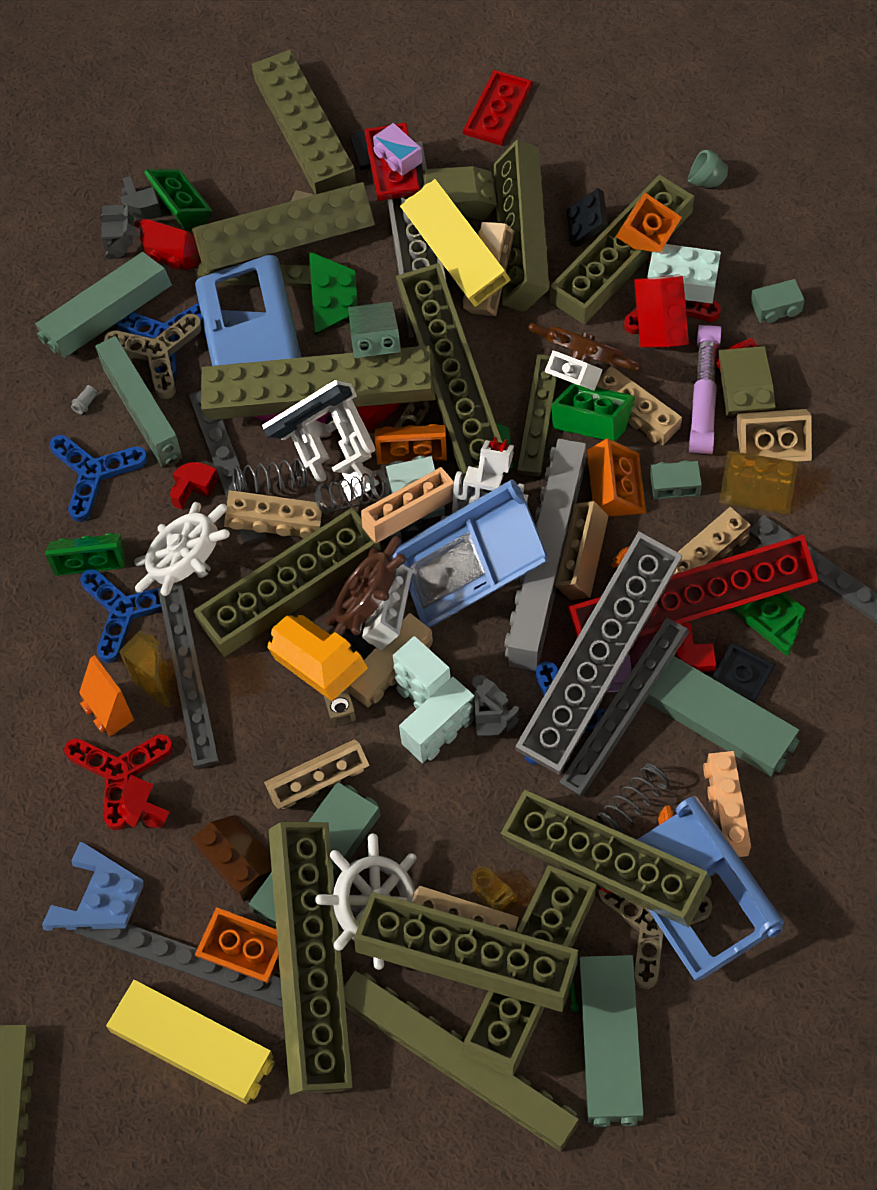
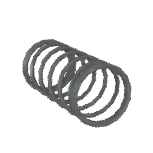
(242, 476)
(318, 492)
(651, 767)

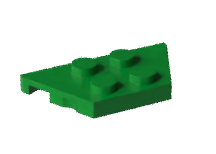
(332, 292)
(774, 618)

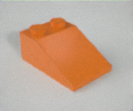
(104, 699)

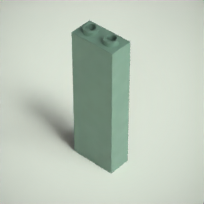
(103, 304)
(374, 330)
(139, 402)
(723, 717)
(349, 823)
(610, 1040)

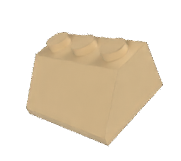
(776, 434)

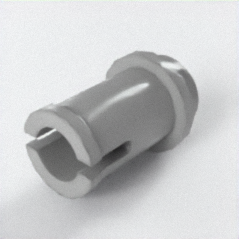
(84, 399)

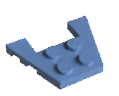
(108, 897)

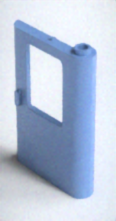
(257, 339)
(699, 841)

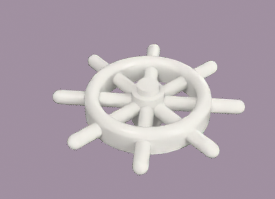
(181, 548)
(348, 904)

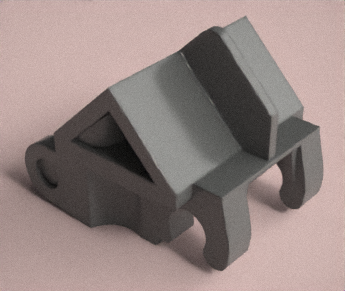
(117, 229)
(491, 709)

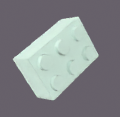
(696, 266)
(418, 671)
(438, 720)

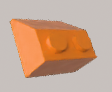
(648, 225)

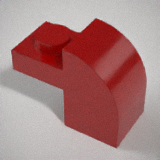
(195, 478)
(697, 655)
(134, 804)

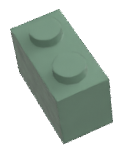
(777, 301)
(675, 479)

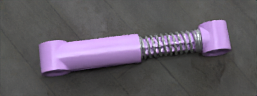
(705, 391)

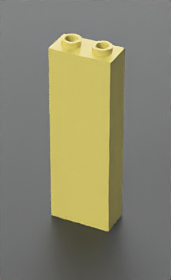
(455, 243)
(191, 1042)

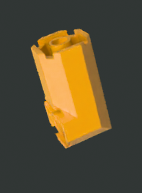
(316, 655)

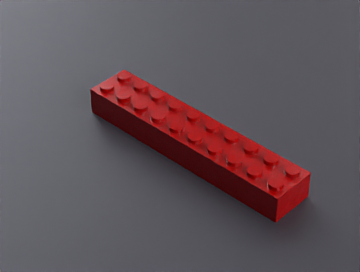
(723, 584)

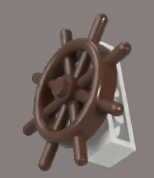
(374, 595)

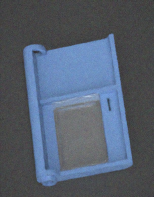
(472, 553)

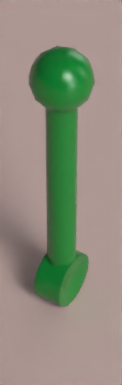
(574, 1006)

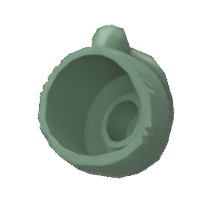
(708, 170)

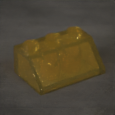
(758, 482)
(147, 667)

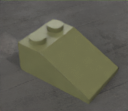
(467, 187)
(746, 381)

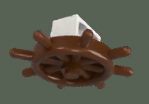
(583, 348)

